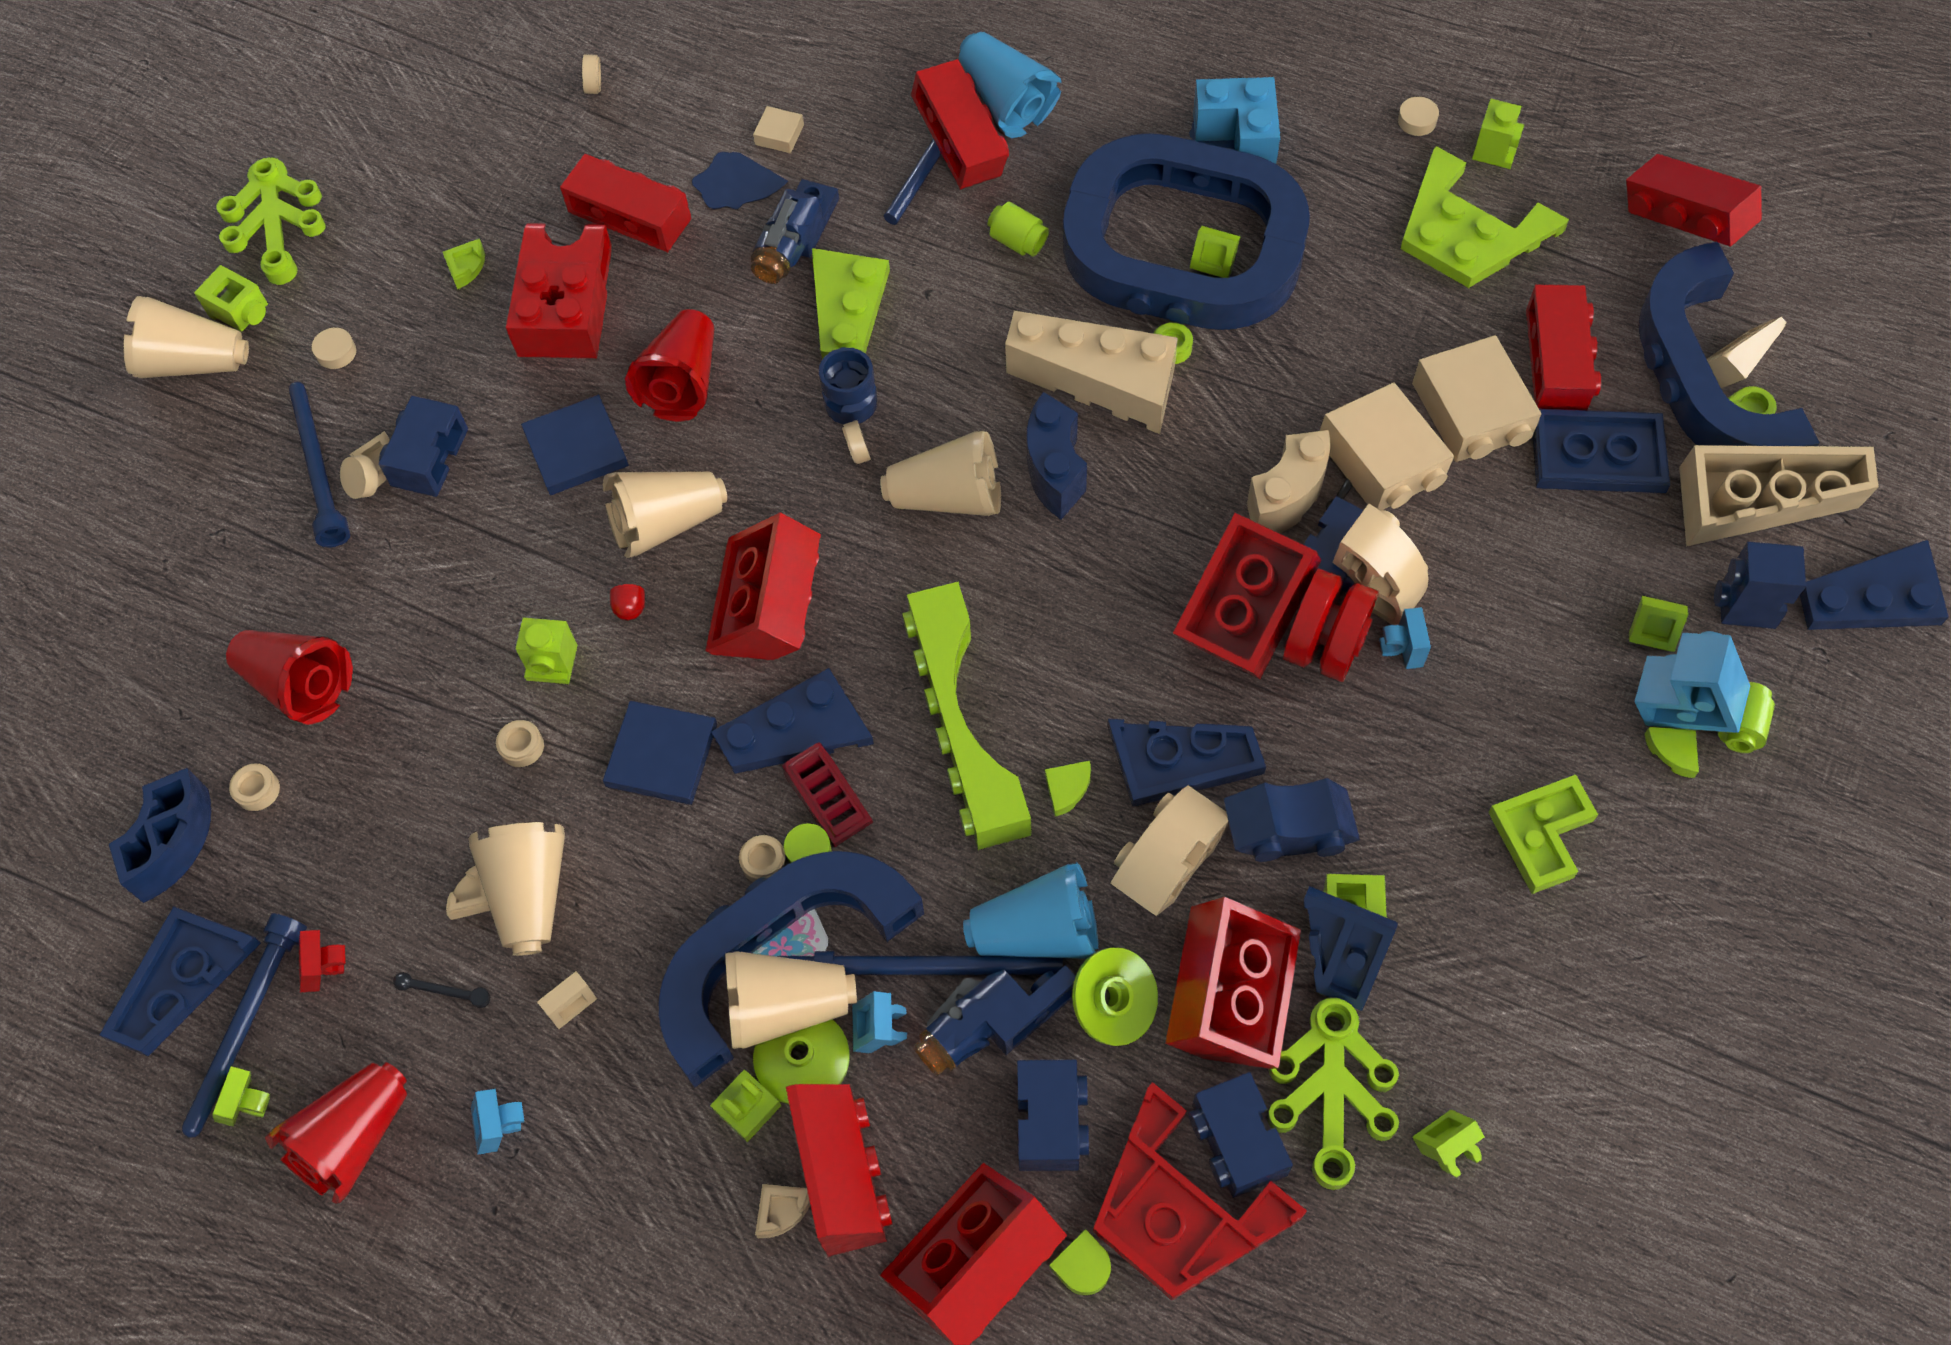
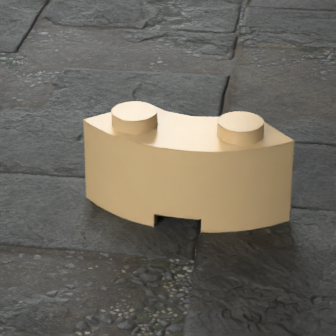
(1293, 485)
(1385, 559)
(1170, 849)

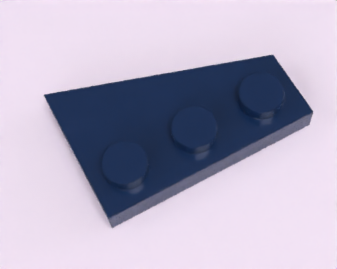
(792, 723)

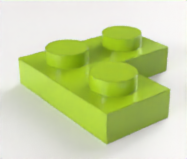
(1532, 829)

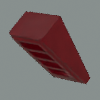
(806, 764)

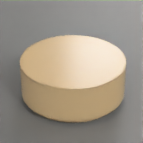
(591, 74)
(1418, 116)
(334, 348)
(856, 442)
(359, 476)
(519, 743)
(254, 787)
(761, 857)

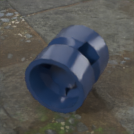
(848, 385)

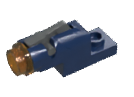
(792, 230)
(992, 1010)

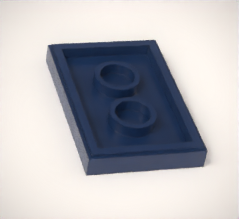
(1601, 451)

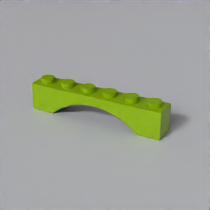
(991, 793)

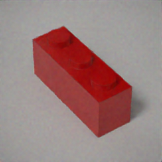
(959, 123)
(1694, 199)
(626, 202)
(1562, 347)

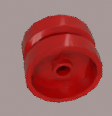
(1336, 627)

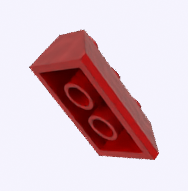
(764, 590)
(1233, 985)
(838, 1166)
(974, 1255)

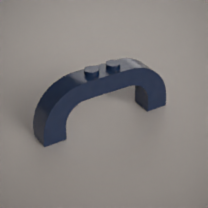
(1201, 171)
(1169, 291)
(1683, 370)
(754, 920)

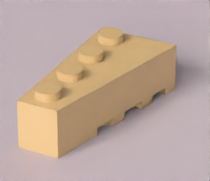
(1095, 364)
(1770, 486)

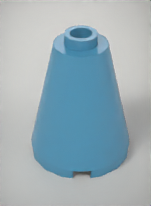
(1009, 83)
(1037, 919)

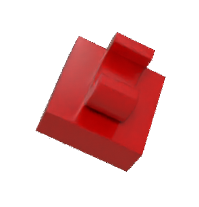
(317, 960)

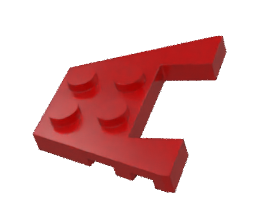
(1167, 1222)

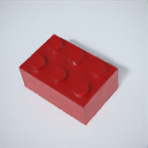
(1247, 595)

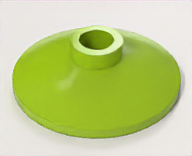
(1131, 996)
(824, 1063)

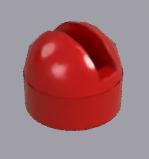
(627, 601)

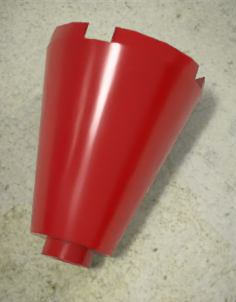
(675, 368)
(293, 671)
(341, 1129)

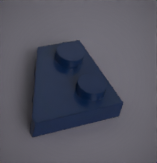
(1346, 946)

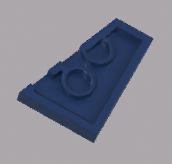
(1880, 592)
(1169, 758)
(174, 978)

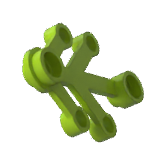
(268, 178)
(1335, 1083)

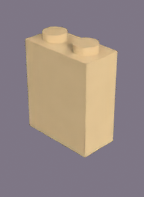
(1476, 399)
(1386, 448)

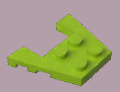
(1463, 238)

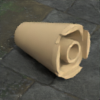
(179, 342)
(947, 478)
(659, 505)
(520, 881)
(782, 995)

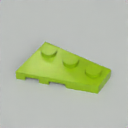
(847, 298)

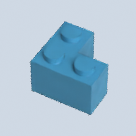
(1239, 112)
(1697, 687)

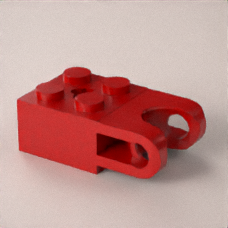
(559, 294)

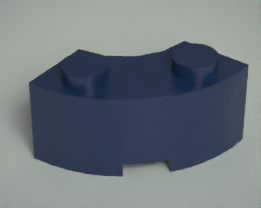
(1053, 465)
(1291, 820)
(164, 836)

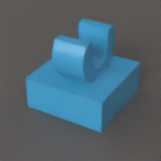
(1407, 638)
(874, 1022)
(493, 1120)

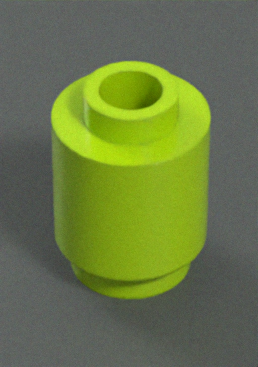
(1017, 229)
(1755, 721)

